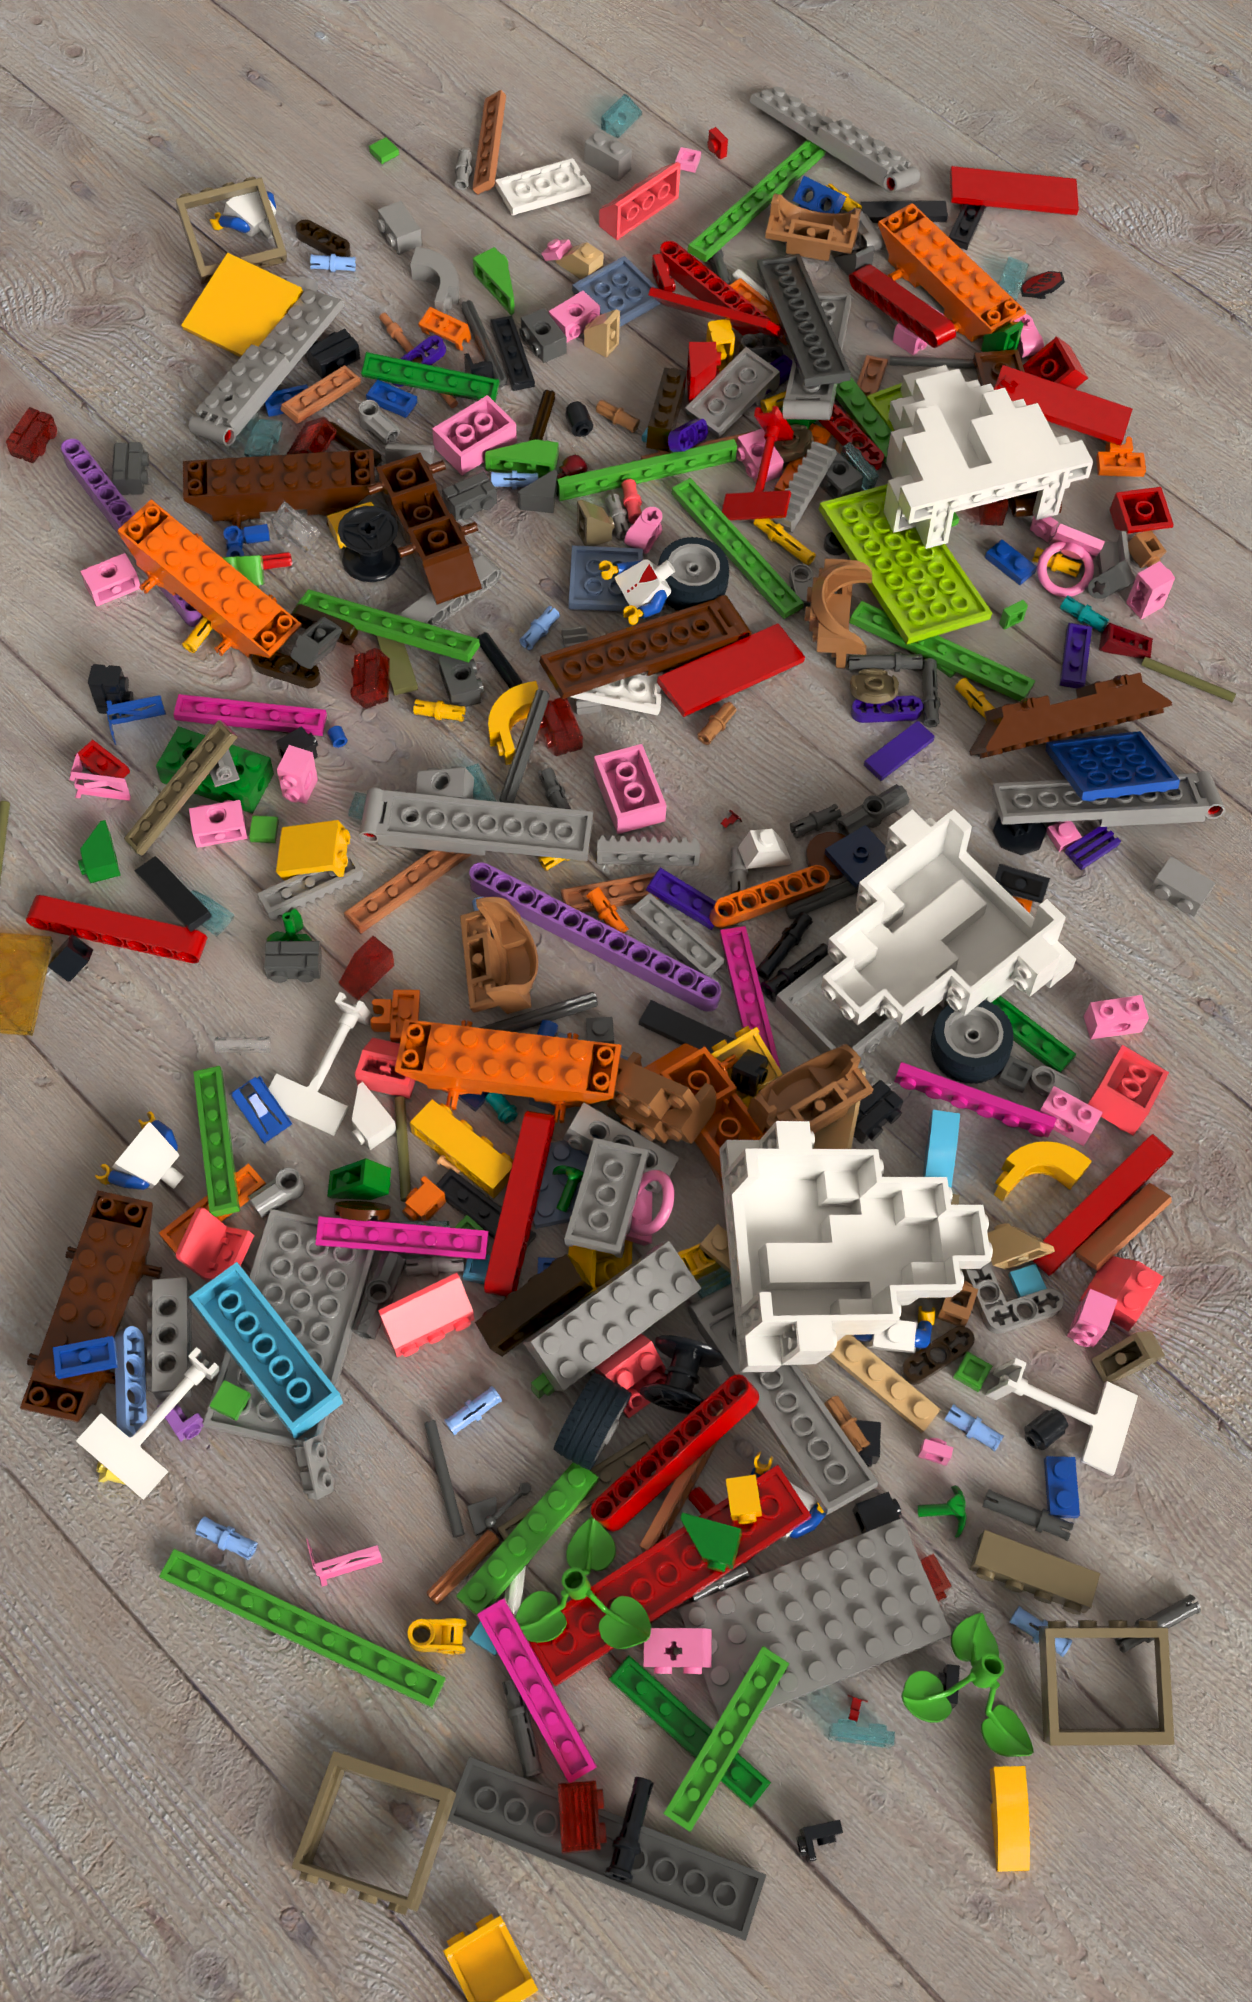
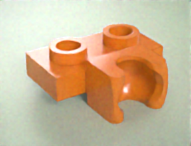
(1120, 460)
(393, 1013)

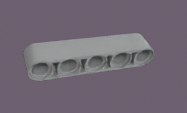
(428, 612)

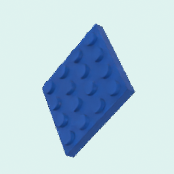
(1112, 766)

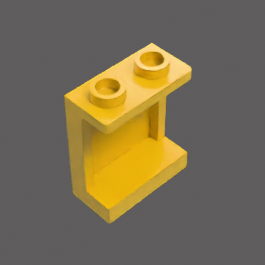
(313, 849)
(747, 1039)
(489, 1964)

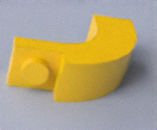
(505, 713)
(1045, 1158)

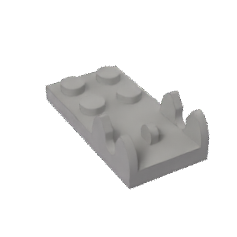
(734, 391)
(607, 1197)

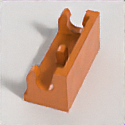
(445, 327)

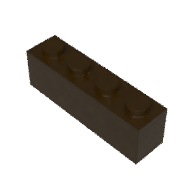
(666, 408)
(533, 1305)

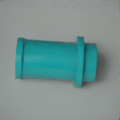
(505, 1111)

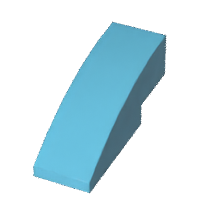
(941, 1145)

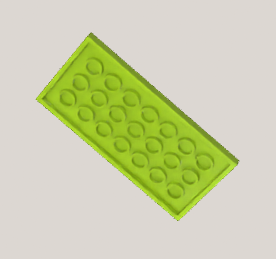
(916, 586)

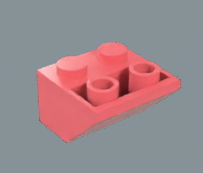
(378, 1072)
(633, 1368)

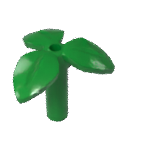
(293, 923)
(574, 1177)
(954, 1506)

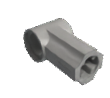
(868, 234)
(375, 421)
(275, 1194)

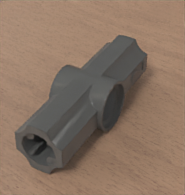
(882, 804)
(384, 1279)

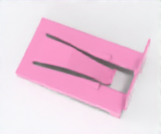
(93, 788)
(342, 1566)

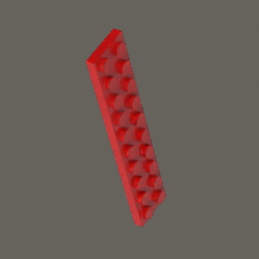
(668, 1576)

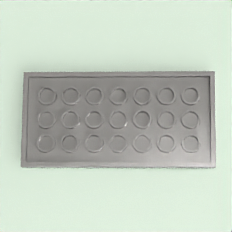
(317, 1298)
(822, 1616)

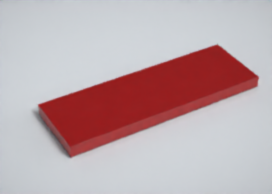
(1014, 190)
(716, 312)
(1069, 406)
(730, 669)

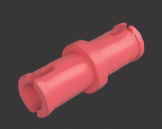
(631, 500)

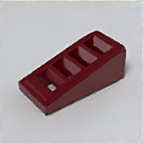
(1111, 643)

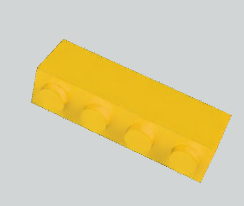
(462, 1147)

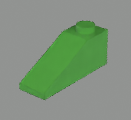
(493, 272)
(525, 457)

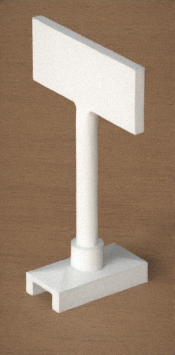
(306, 1102)
(1107, 1425)
(124, 1453)

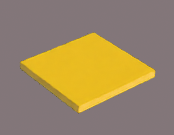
(240, 305)

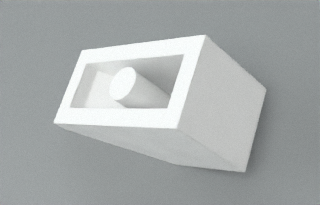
(763, 849)
(370, 1119)

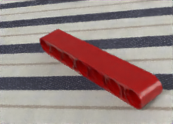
(704, 283)
(902, 306)
(116, 929)
(1104, 1202)
(519, 1204)
(661, 1455)

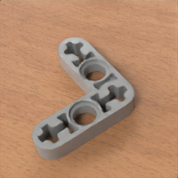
(1001, 1307)

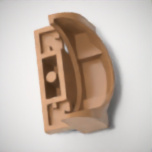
(812, 232)
(831, 612)
(498, 968)
(813, 1091)
(644, 1102)

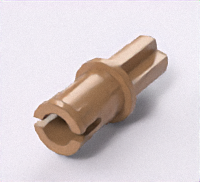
(617, 416)
(716, 723)
(846, 1422)

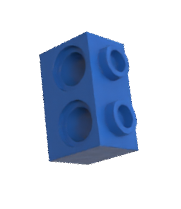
(821, 195)

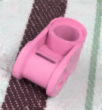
(1030, 339)
(645, 530)

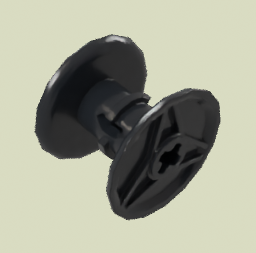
(369, 543)
(681, 1374)

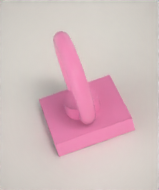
(1073, 545)
(642, 1224)

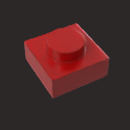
(717, 143)

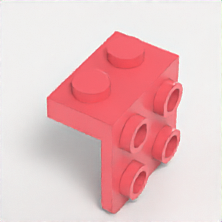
(211, 1246)

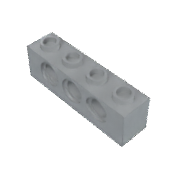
(591, 1121)
(165, 1294)

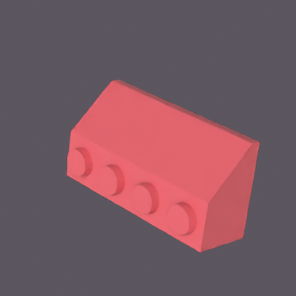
(641, 201)

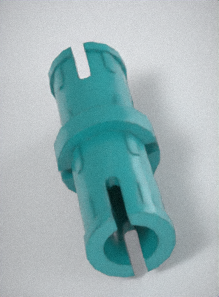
(1084, 613)

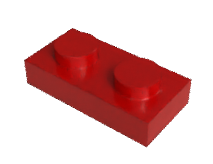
(661, 274)
(102, 762)

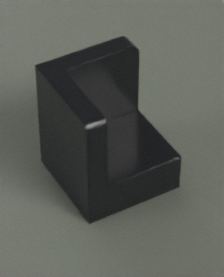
(482, 368)
(70, 958)

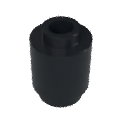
(578, 419)
(1045, 1429)

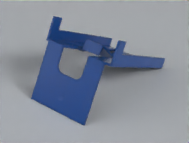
(129, 708)
(270, 1123)

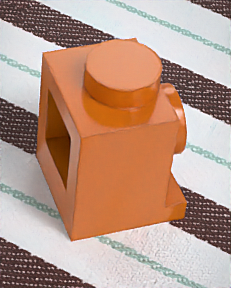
(424, 1202)

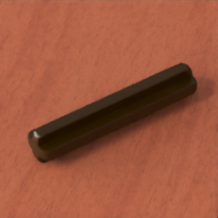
(542, 415)
(354, 443)

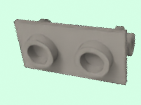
(224, 771)
(312, 1453)

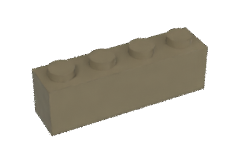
(1034, 1572)

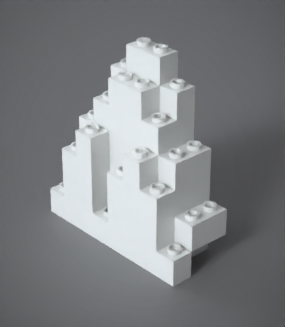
(970, 448)
(938, 931)
(833, 1244)

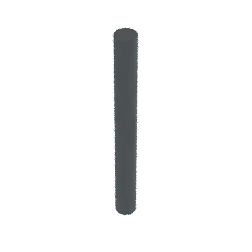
(931, 362)
(444, 1478)

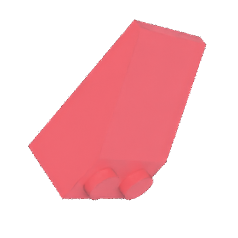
(1128, 1090)

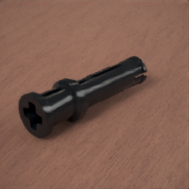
(788, 976)
(627, 1843)

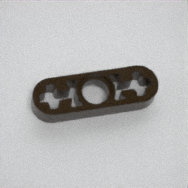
(310, 233)
(308, 616)
(293, 677)
(958, 1350)

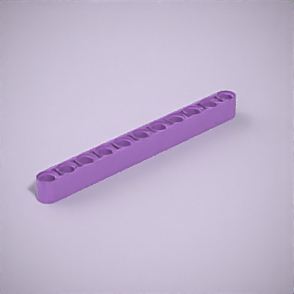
(113, 507)
(601, 945)

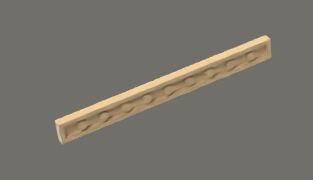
(854, 1358)

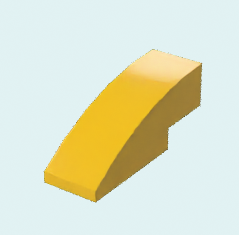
(1010, 1818)

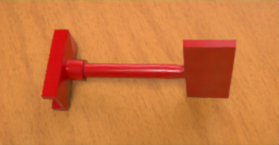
(760, 503)

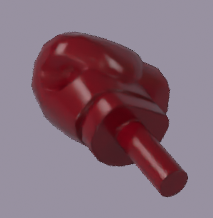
(572, 466)

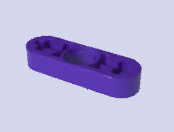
(426, 346)
(688, 435)
(880, 716)

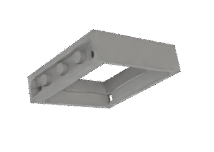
(804, 985)

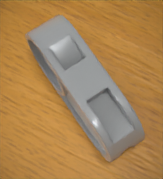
(800, 586)
(1056, 1079)

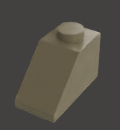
(593, 524)
(1128, 1356)

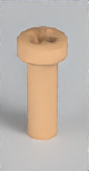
(442, 1161)

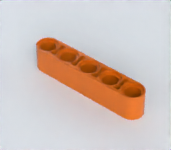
(761, 904)

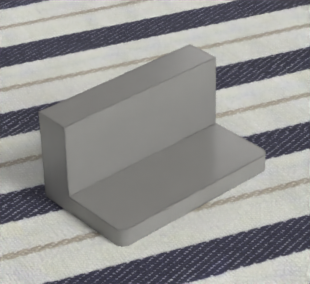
(397, 451)
(1113, 553)

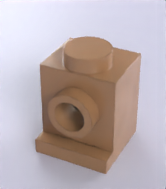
(1146, 549)
(955, 1313)

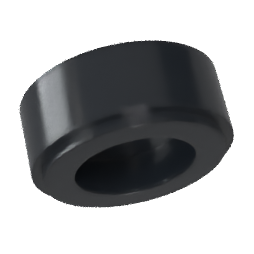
(832, 545)

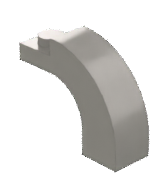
(439, 271)

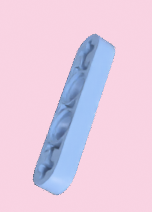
(130, 1348)

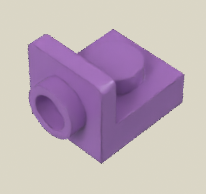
(186, 1429)

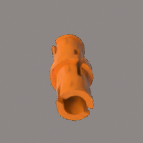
(606, 911)

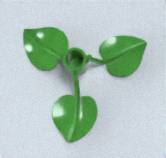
(594, 1549)
(927, 1701)

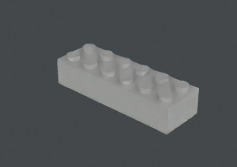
(612, 1316)

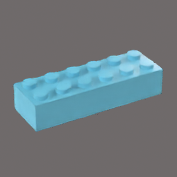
(266, 1350)

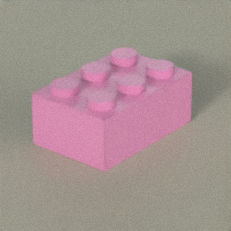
(472, 432)
(629, 789)

